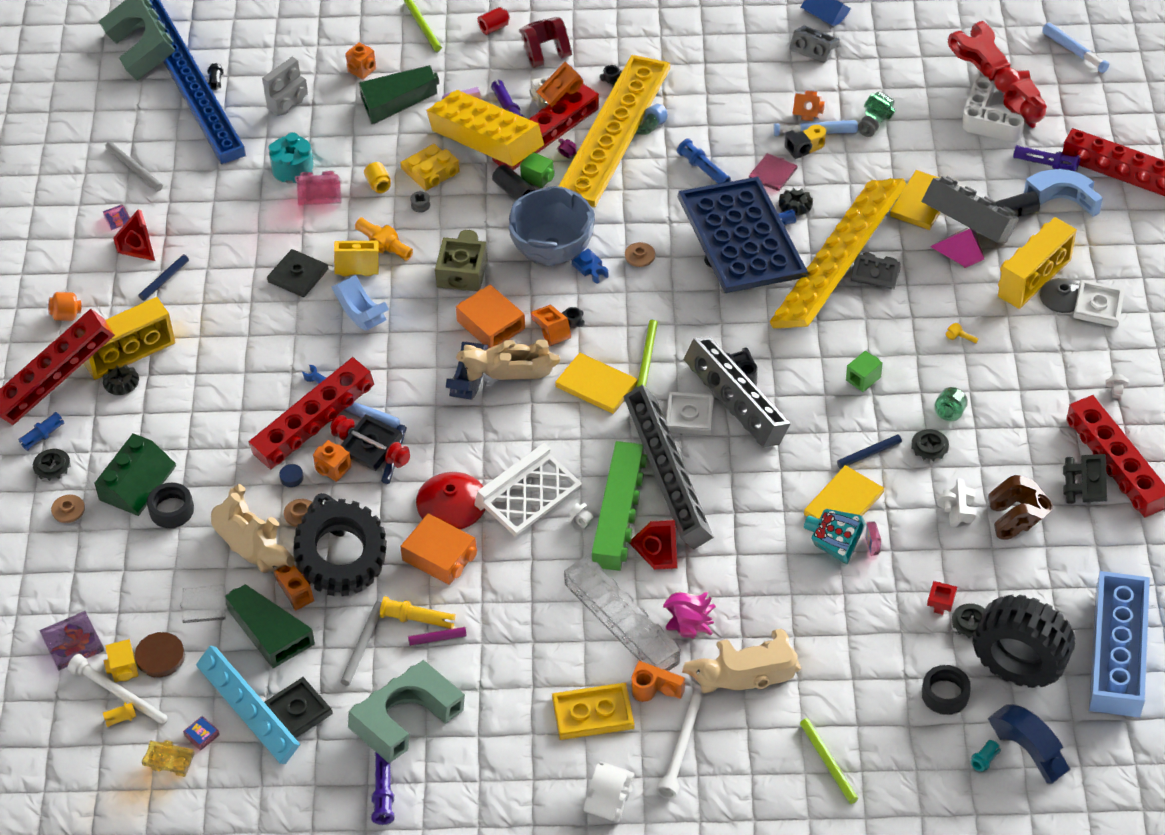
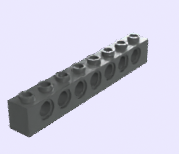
(668, 467)

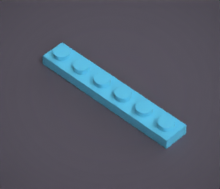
(248, 705)

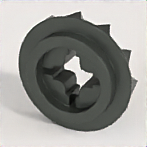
(801, 207)
(114, 386)
(936, 439)
(45, 458)
(962, 615)

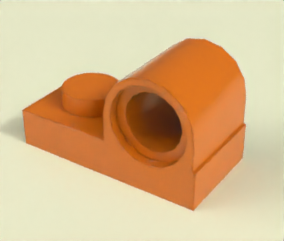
(561, 81)
(553, 324)
(654, 680)

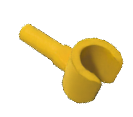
(956, 330)

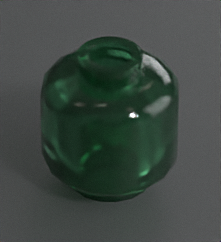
(879, 106)
(951, 404)

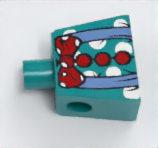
(836, 532)

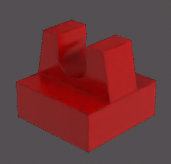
(941, 597)

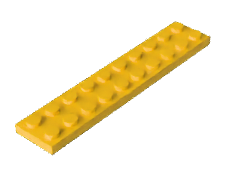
(614, 127)
(838, 253)

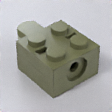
(461, 262)

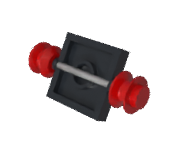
(371, 441)

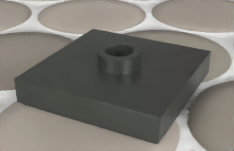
(297, 273)
(299, 707)

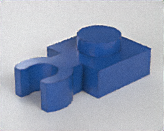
(589, 263)

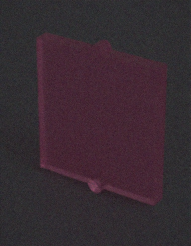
(773, 171)

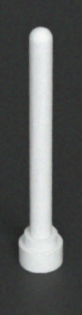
(81, 667)
(669, 785)

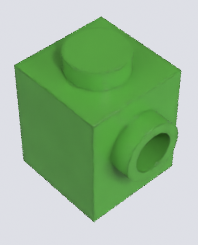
(537, 170)
(864, 371)

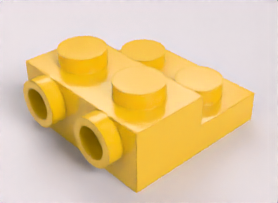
(431, 166)

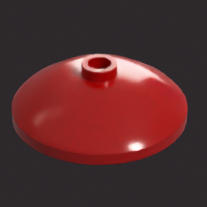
(451, 507)

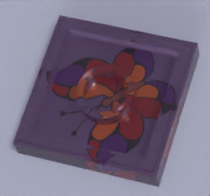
(71, 638)

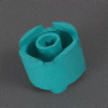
(290, 157)

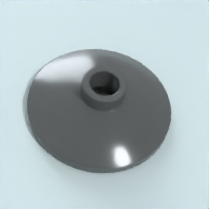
(1060, 295)

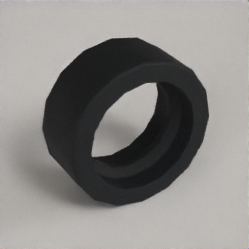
(175, 518)
(951, 674)

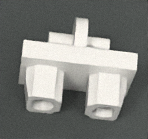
(955, 502)

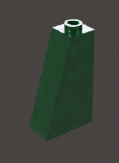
(397, 92)
(268, 626)

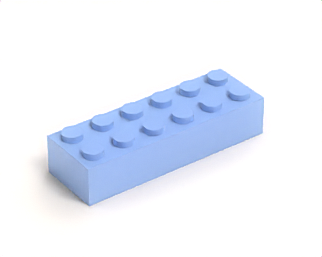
(1119, 644)

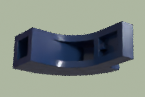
(459, 384)
(1031, 733)

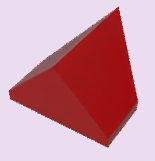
(134, 238)
(657, 544)

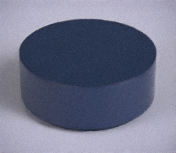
(291, 475)

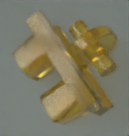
(168, 757)

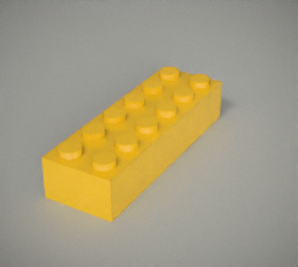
(485, 127)

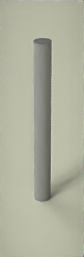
(134, 166)
(361, 645)

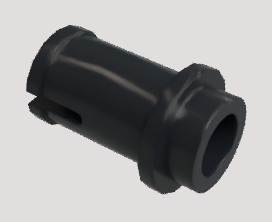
(215, 72)

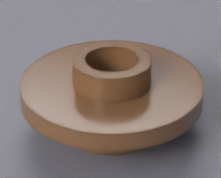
(639, 254)
(68, 508)
(295, 511)

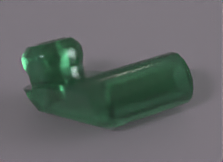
(648, 126)

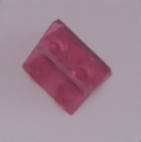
(318, 188)

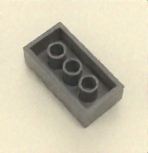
(969, 209)

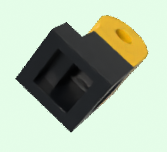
(806, 141)

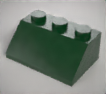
(134, 474)

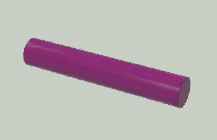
(437, 636)

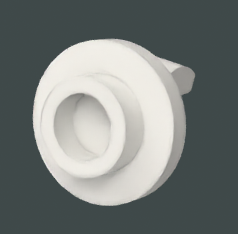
(1117, 383)
(581, 515)

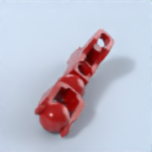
(993, 64)

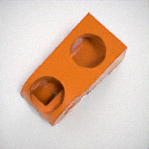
(294, 586)

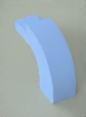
(1065, 184)
(358, 304)

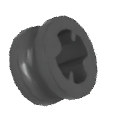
(865, 122)
(420, 196)

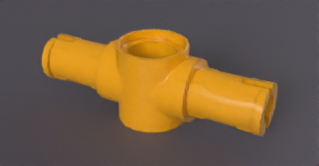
(386, 238)

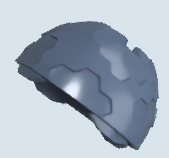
(551, 225)

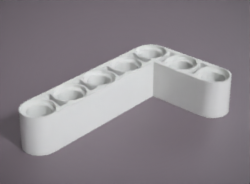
(988, 121)

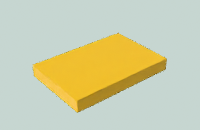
(909, 204)
(596, 382)
(846, 493)
(593, 711)

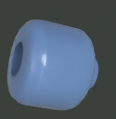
(658, 110)

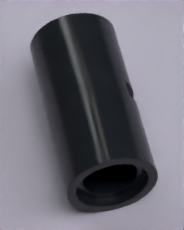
(511, 182)
(1022, 204)

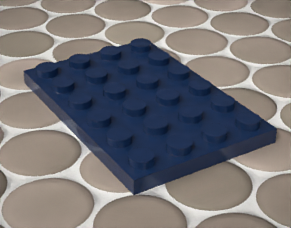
(742, 234)

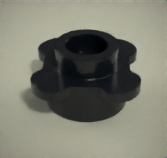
(610, 74)
(574, 317)

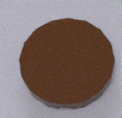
(159, 654)

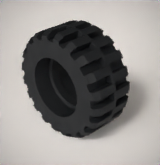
(345, 518)
(1024, 641)

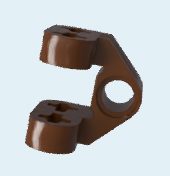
(1032, 508)

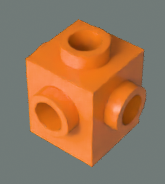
(360, 60)
(800, 105)
(331, 460)

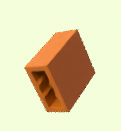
(490, 317)
(439, 549)

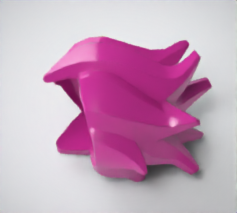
(689, 613)

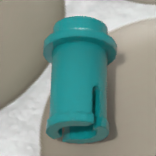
(982, 759)

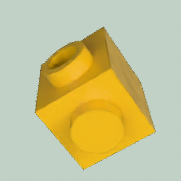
(121, 661)

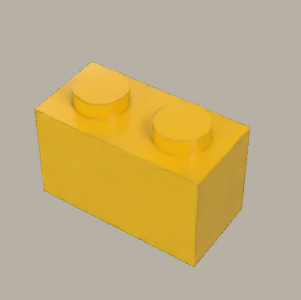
(356, 258)

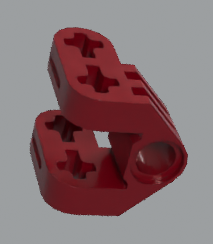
(543, 31)

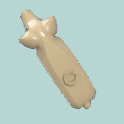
(509, 361)
(248, 534)
(747, 668)

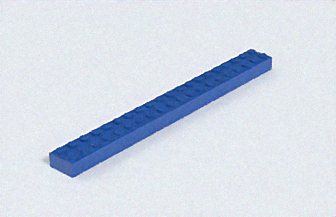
(199, 95)

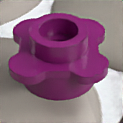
(566, 148)

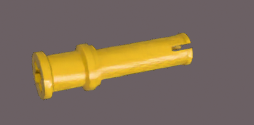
(405, 612)

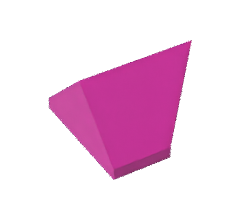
(961, 247)

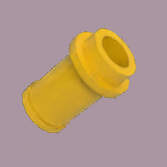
(119, 714)

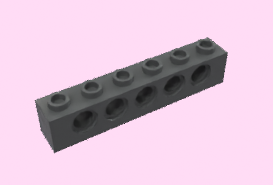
(736, 391)

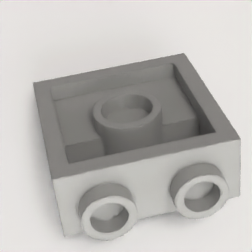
(284, 87)

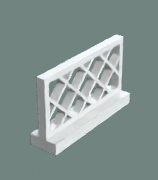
(518, 474)

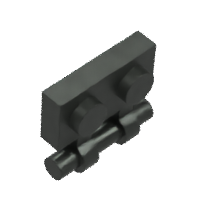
(1093, 478)

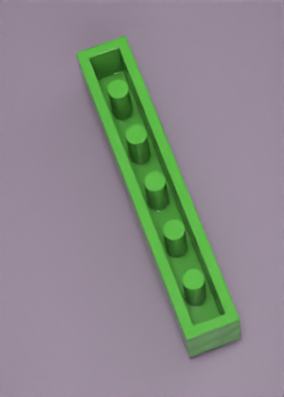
(618, 504)

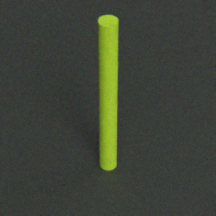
(423, 25)
(647, 353)
(828, 761)

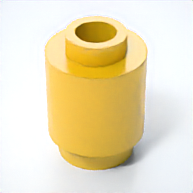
(377, 177)

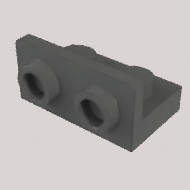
(813, 43)
(876, 270)

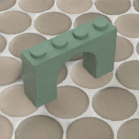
(153, 45)
(417, 685)

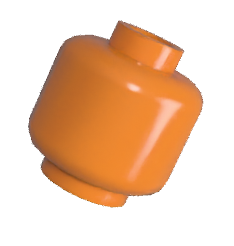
(64, 306)

